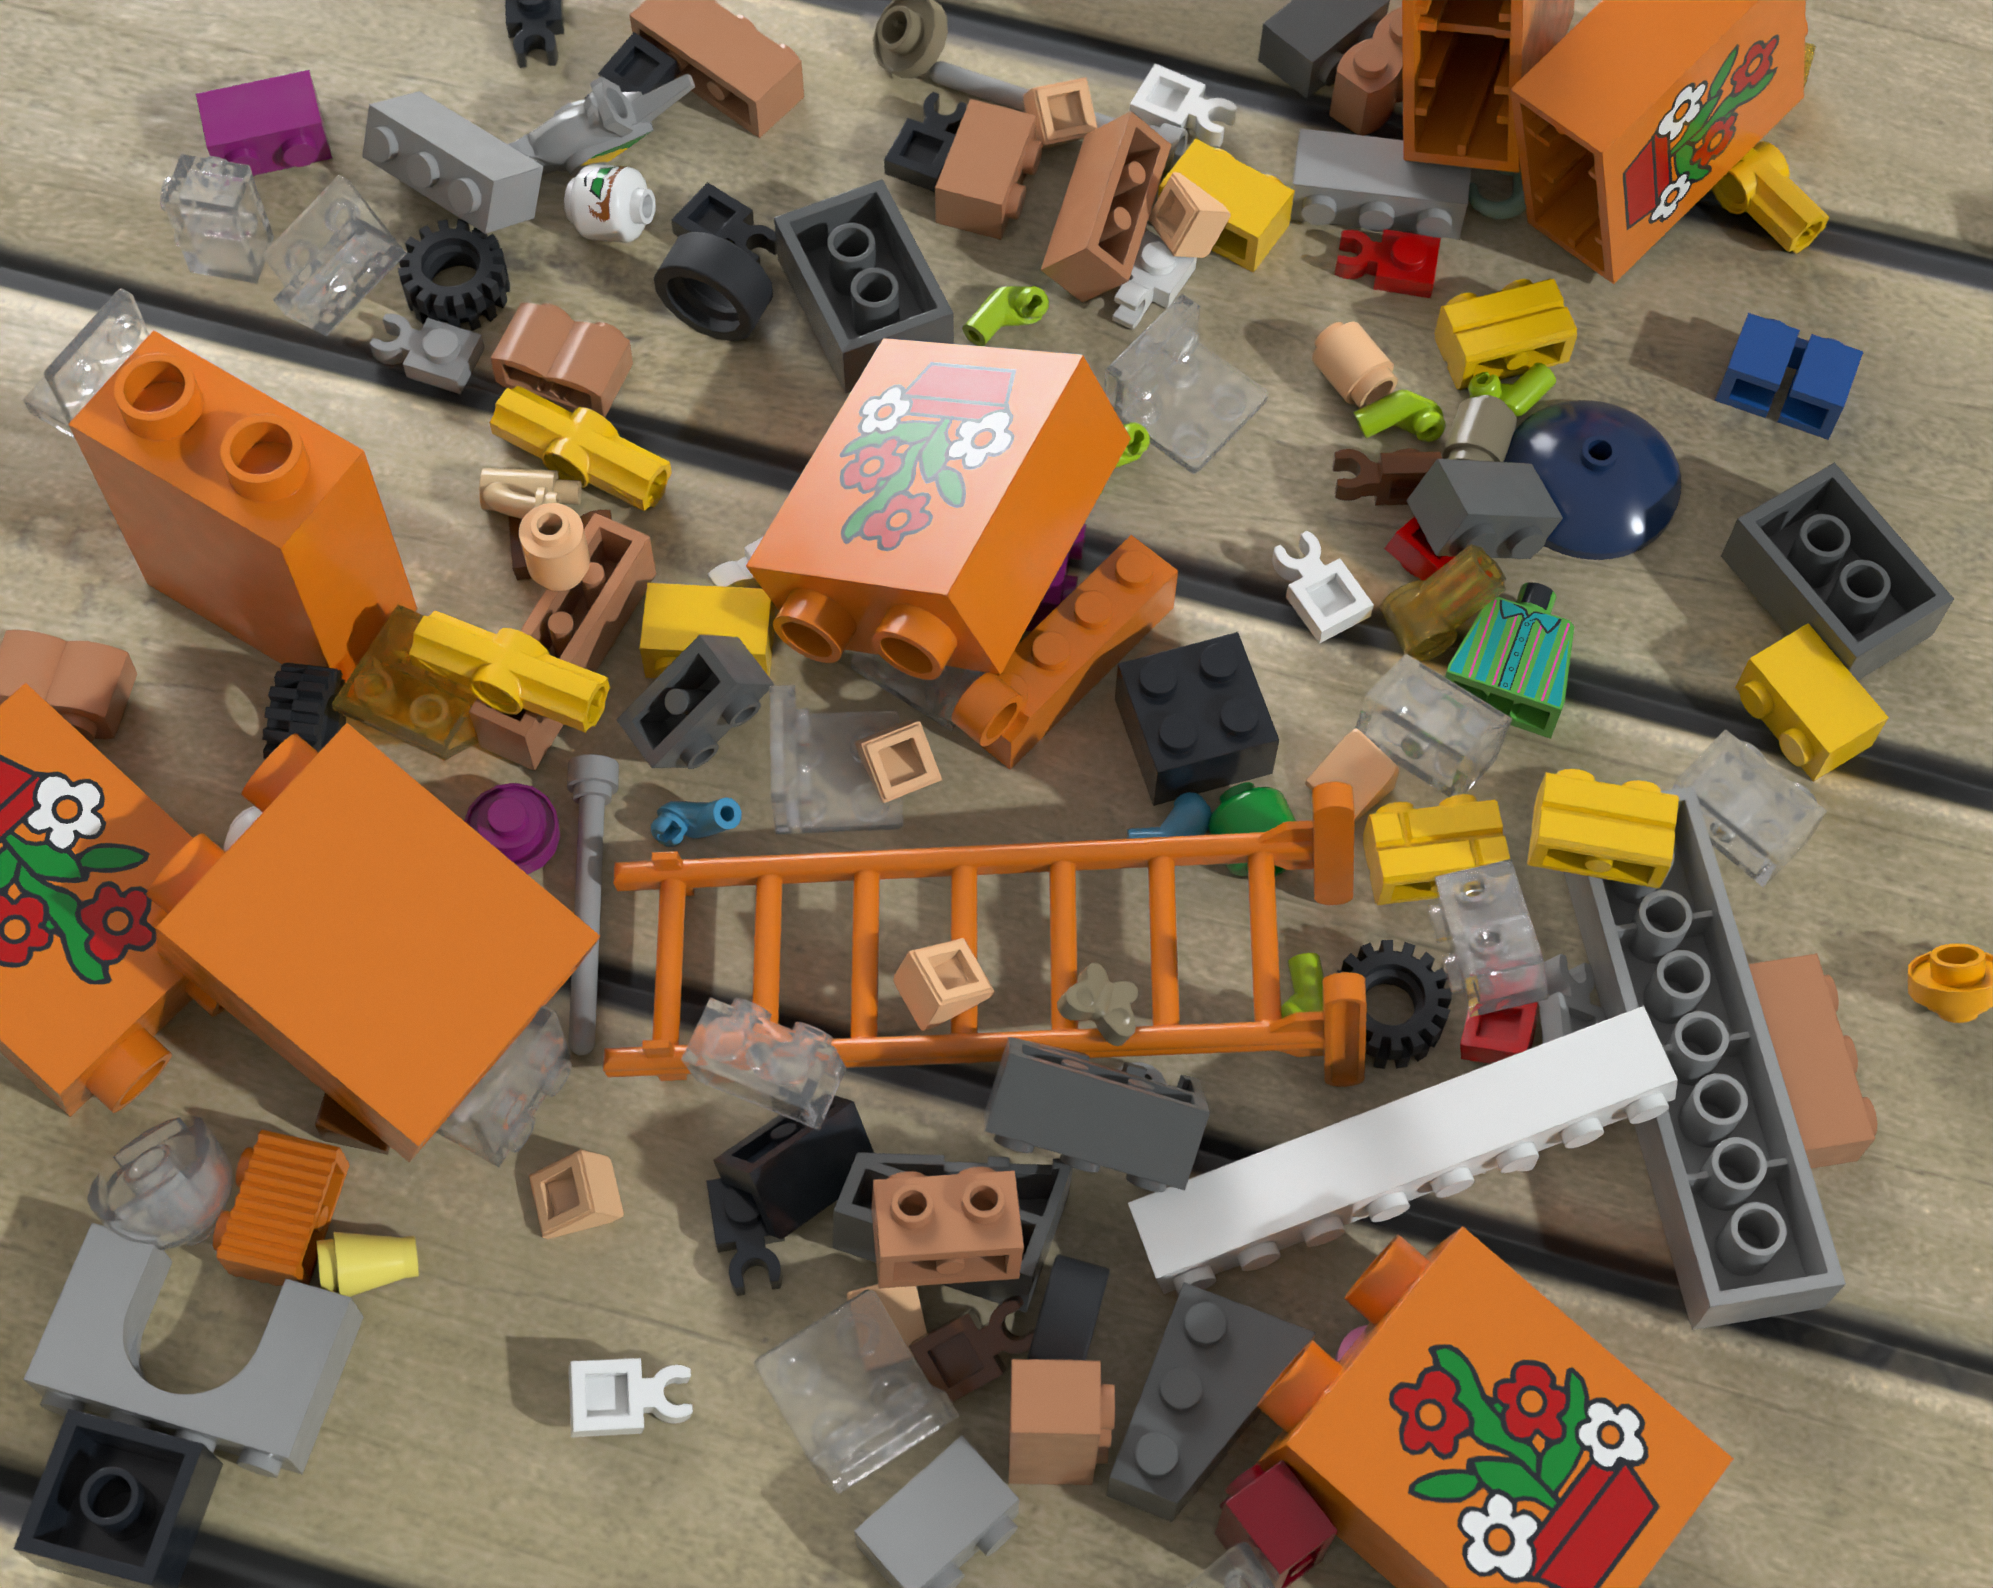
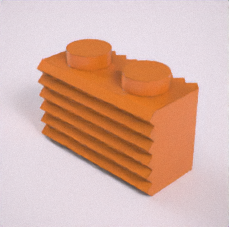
(281, 1208)

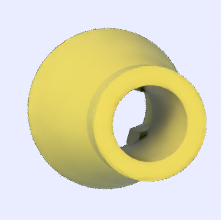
(364, 1262)

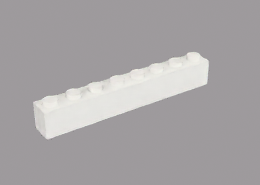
(1406, 1151)

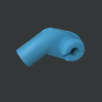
(1186, 819)
(694, 820)

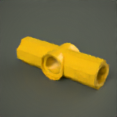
(1766, 192)
(580, 447)
(509, 671)

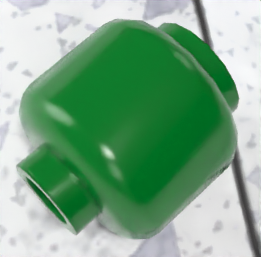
(1249, 811)

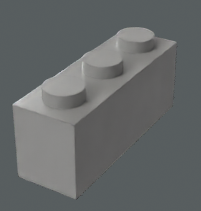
(452, 161)
(1372, 188)

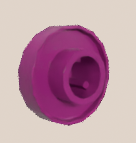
(517, 823)

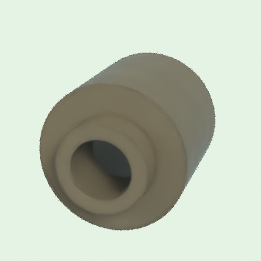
(1481, 430)

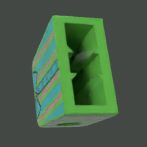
(1518, 659)

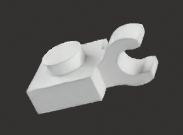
(1154, 278)

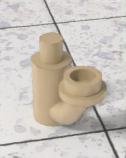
(521, 490)

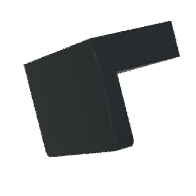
(796, 1167)

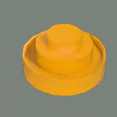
(1953, 981)

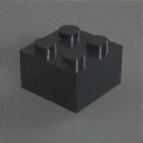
(1196, 718)
(118, 1503)

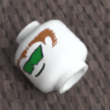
(609, 203)

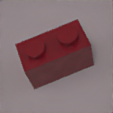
(1277, 1522)

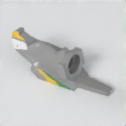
(598, 126)

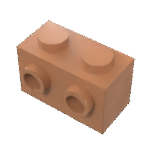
(946, 1228)

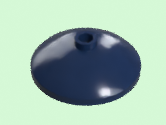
(1608, 503)

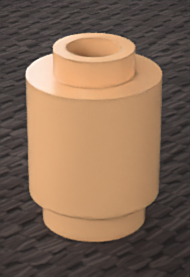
(1354, 364)
(554, 546)

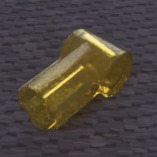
(1429, 611)

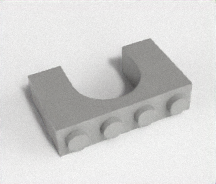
(262, 1414)

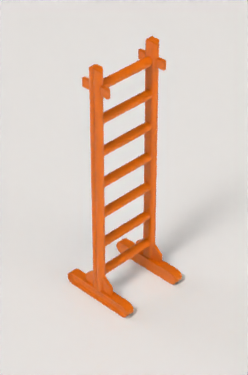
(1314, 844)

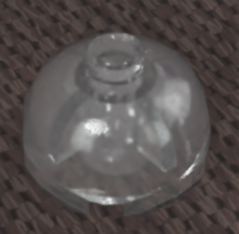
(167, 1187)

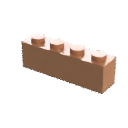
(577, 628)

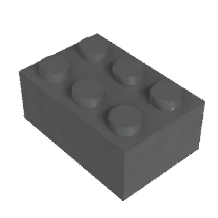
(860, 277)
(1839, 566)

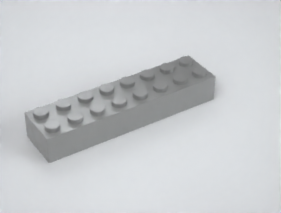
(1728, 1148)

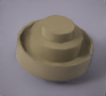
(910, 37)

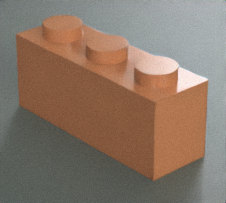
(727, 58)
(1106, 207)
(1815, 1059)
(1058, 1421)

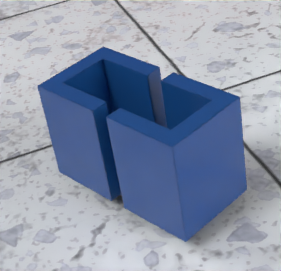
(1819, 385)

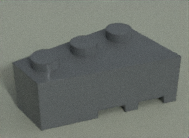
(1097, 1114)
(1041, 1201)
(1199, 1398)

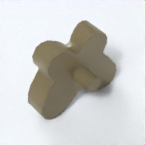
(1101, 1002)

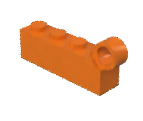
(1068, 652)

